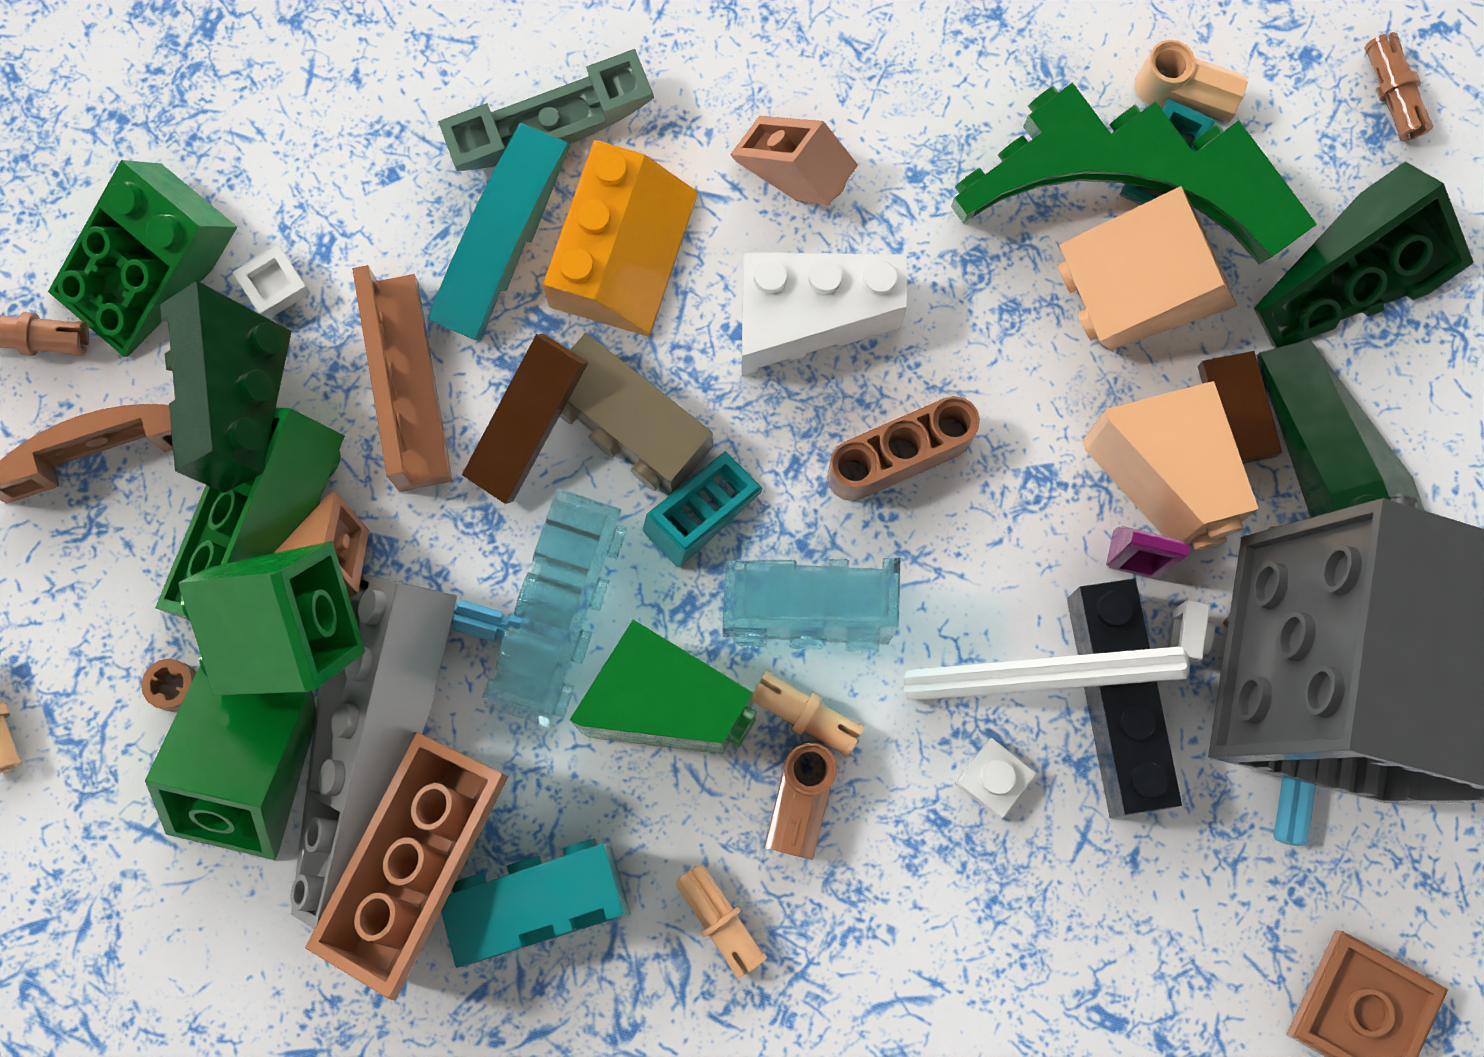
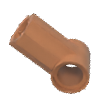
(799, 807)

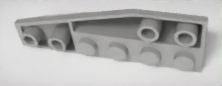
(366, 727)

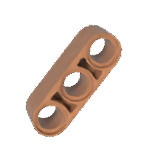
(920, 430)

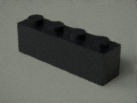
(1124, 717)

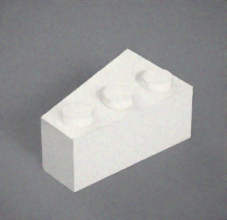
(817, 302)

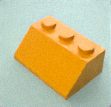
(619, 240)

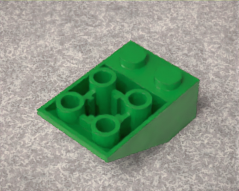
(137, 251)

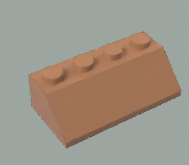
(406, 865)

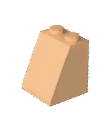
(1145, 272)
(1177, 464)

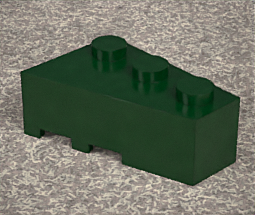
(225, 385)

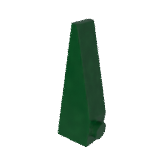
(1384, 246)
(1328, 435)

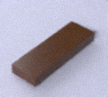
(524, 418)

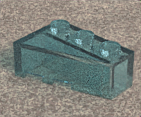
(811, 604)

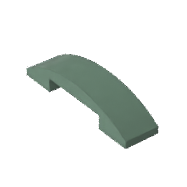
(567, 112)

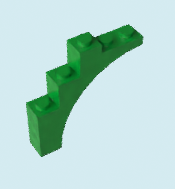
(1223, 179)

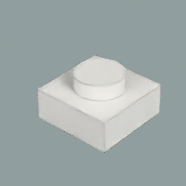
(271, 282)
(1192, 629)
(995, 778)

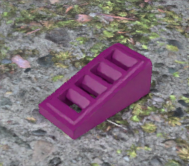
(1144, 552)

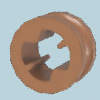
(153, 678)

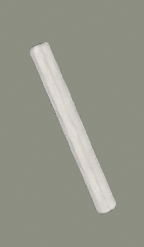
(1048, 673)

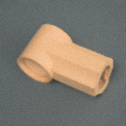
(1192, 81)

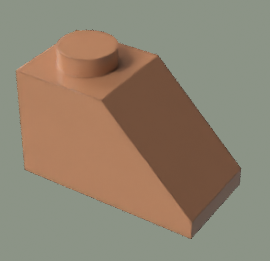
(796, 158)

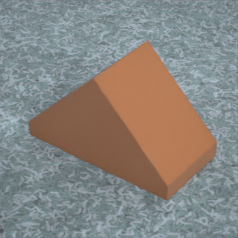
(337, 523)

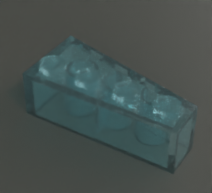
(554, 609)

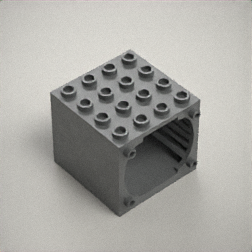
(1359, 655)

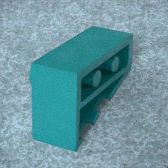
(533, 902)

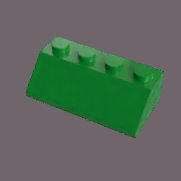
(262, 511)

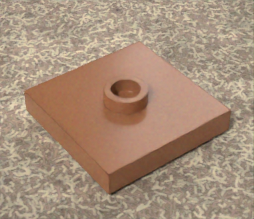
(1365, 1004)

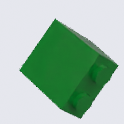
(272, 621)
(663, 698)
(232, 767)

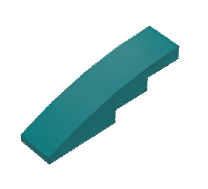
(498, 231)

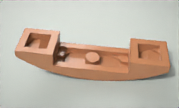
(31, 465)

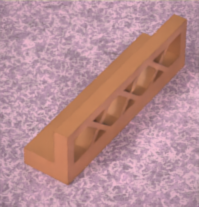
(402, 380)

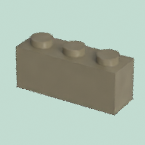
(635, 419)

